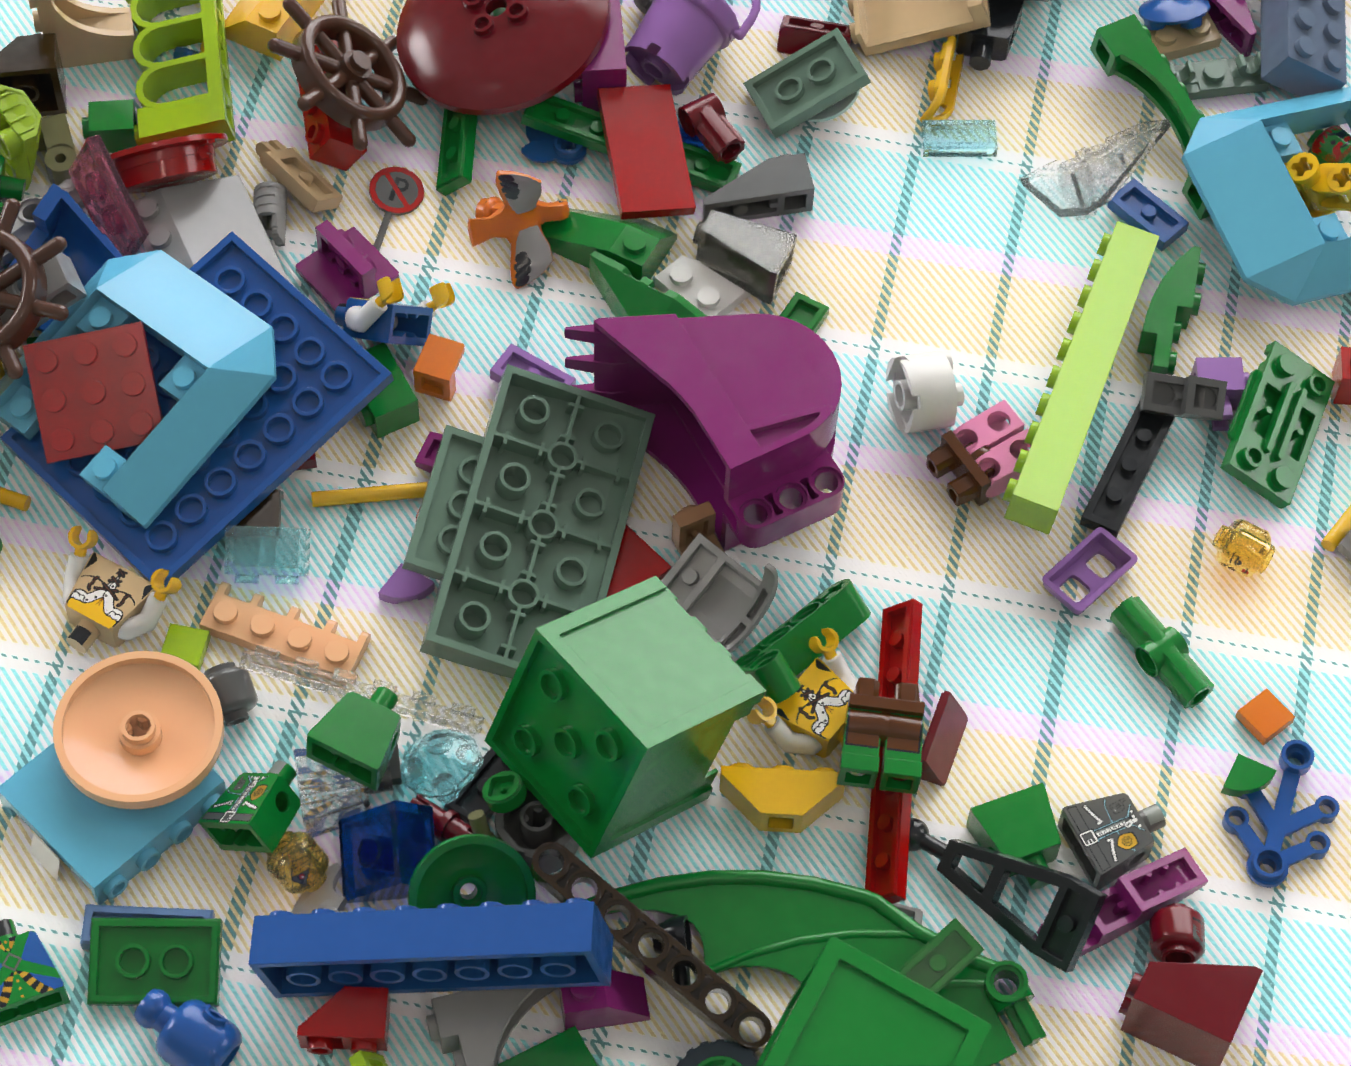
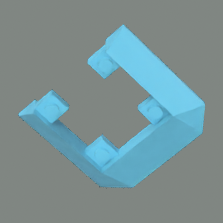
(1256, 205)
(217, 381)

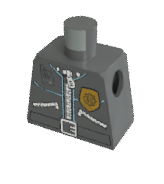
(1109, 835)

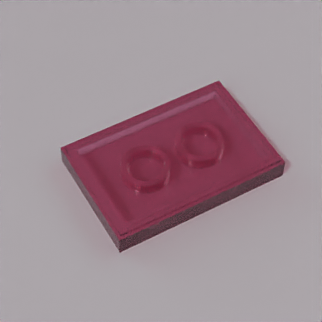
(107, 197)

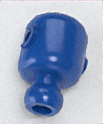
(189, 1033)

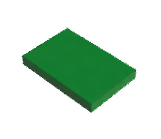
(154, 953)

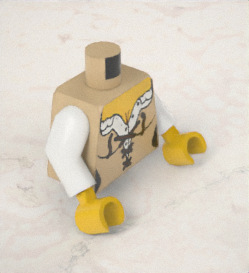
(108, 599)

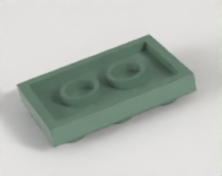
(807, 82)

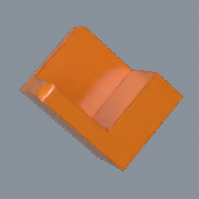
(437, 367)

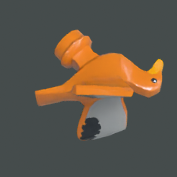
(520, 222)

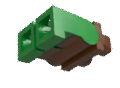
(883, 723)

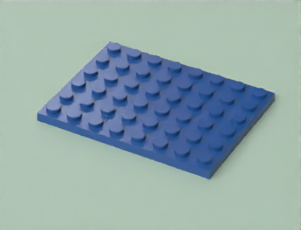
(317, 391)

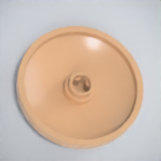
(138, 730)

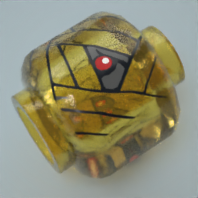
(298, 863)

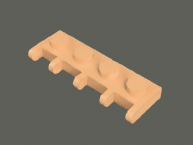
(251, 626)

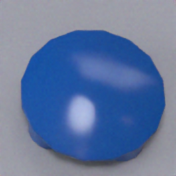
(1173, 12)

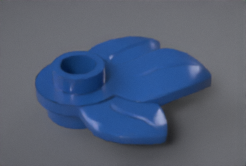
(549, 148)

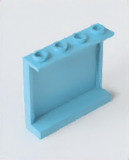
(97, 840)

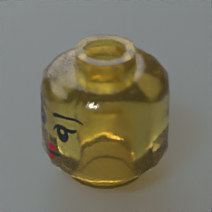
(1243, 547)

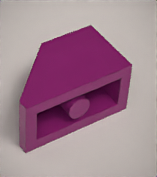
(605, 1005)

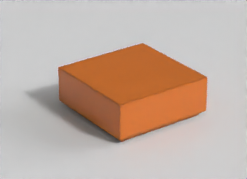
(1265, 716)

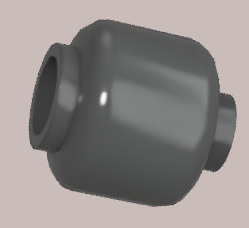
(234, 691)

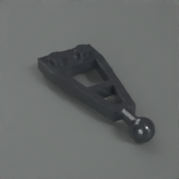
(1067, 920)

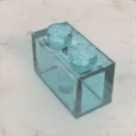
(267, 552)

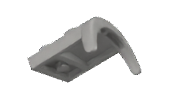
(721, 591)

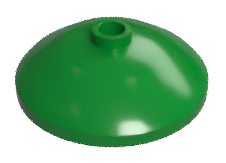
(478, 859)

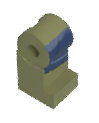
(58, 142)

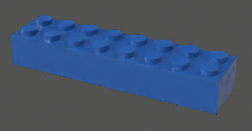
(433, 948)

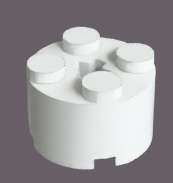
(923, 391)

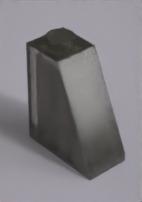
(745, 253)

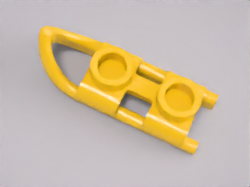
(938, 90)

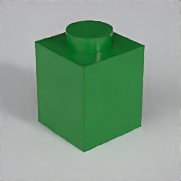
(113, 122)

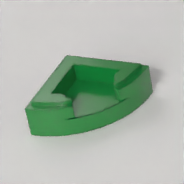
(1247, 777)

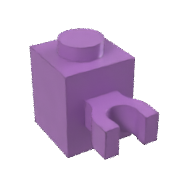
(1224, 369)

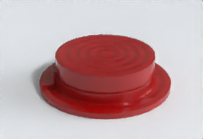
(168, 162)

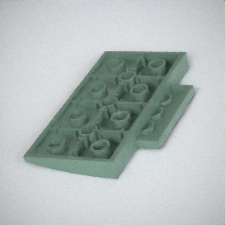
(525, 517)

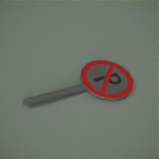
(396, 193)

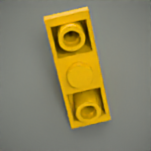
(780, 795)

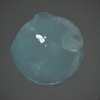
(441, 764)

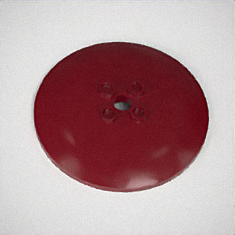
(501, 61)

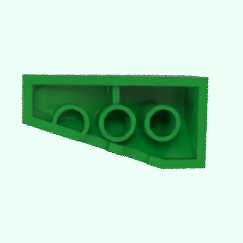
(630, 242)
(632, 296)

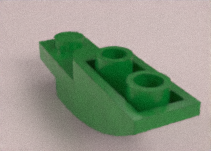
(1171, 311)

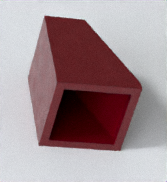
(1189, 1008)

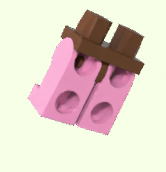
(980, 455)

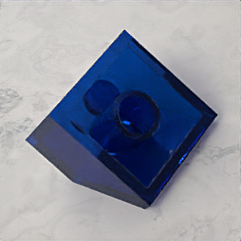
(383, 850)

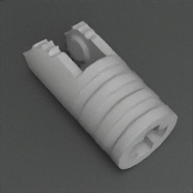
(271, 207)

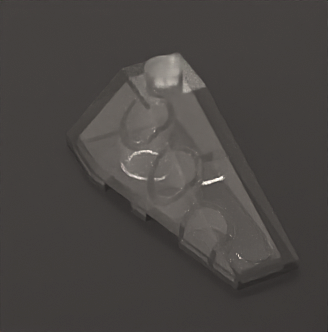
(1096, 173)

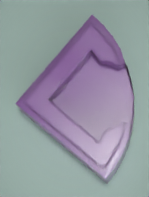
(405, 586)

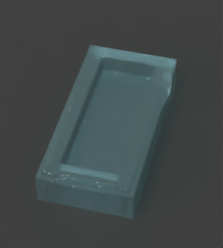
(959, 138)

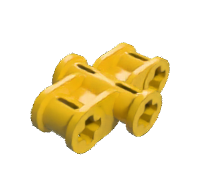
(1322, 184)

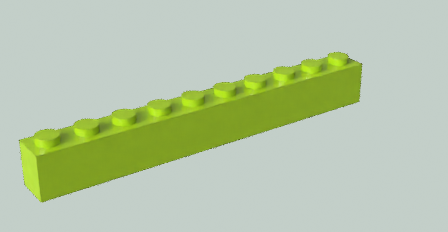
(1080, 379)

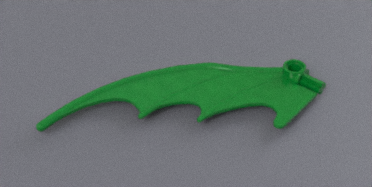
(788, 918)

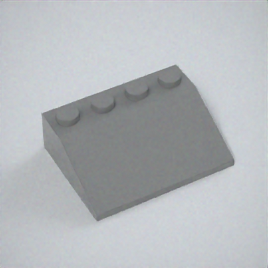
(198, 215)

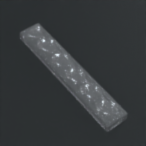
(305, 673)

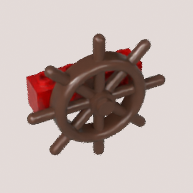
(333, 71)

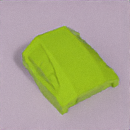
(19, 133)

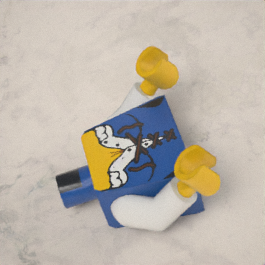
(392, 322)

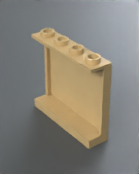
(903, 23)

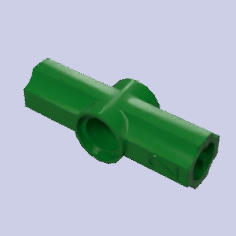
(1161, 652)

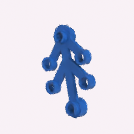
(1280, 823)

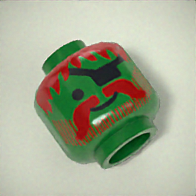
(1331, 145)

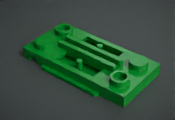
(1276, 424)

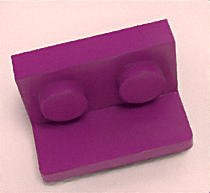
(344, 266)

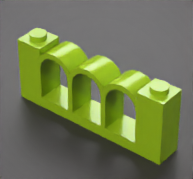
(191, 115)

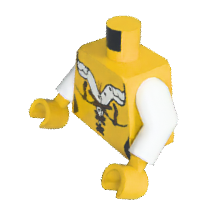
(816, 714)

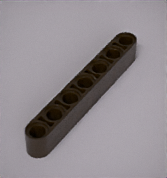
(672, 952)

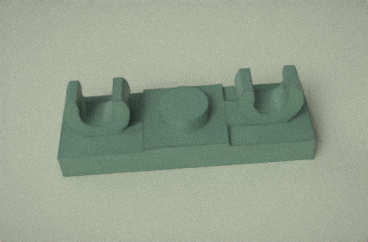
(1221, 76)

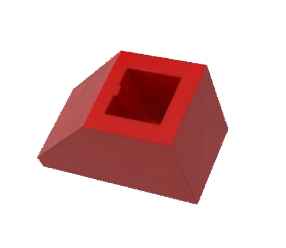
(349, 1021)

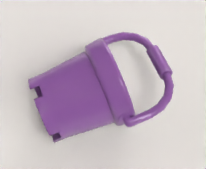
(681, 38)

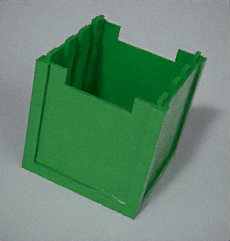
(620, 714)
(869, 1015)

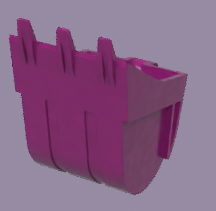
(738, 412)

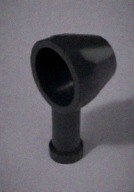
(679, 929)

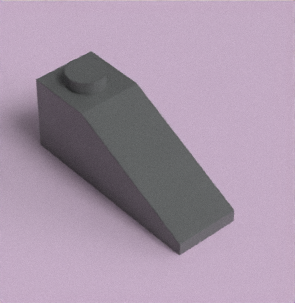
(768, 190)

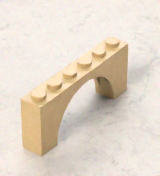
(86, 31)

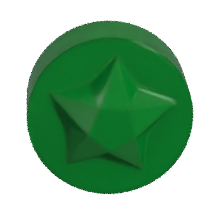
(504, 791)

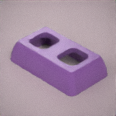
(1075, 567)

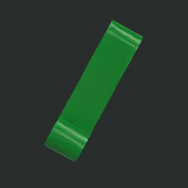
(787, 650)

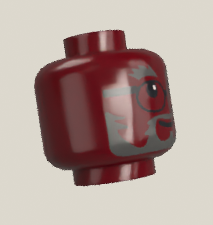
(1177, 934)

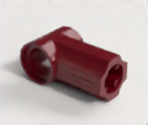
(708, 122)

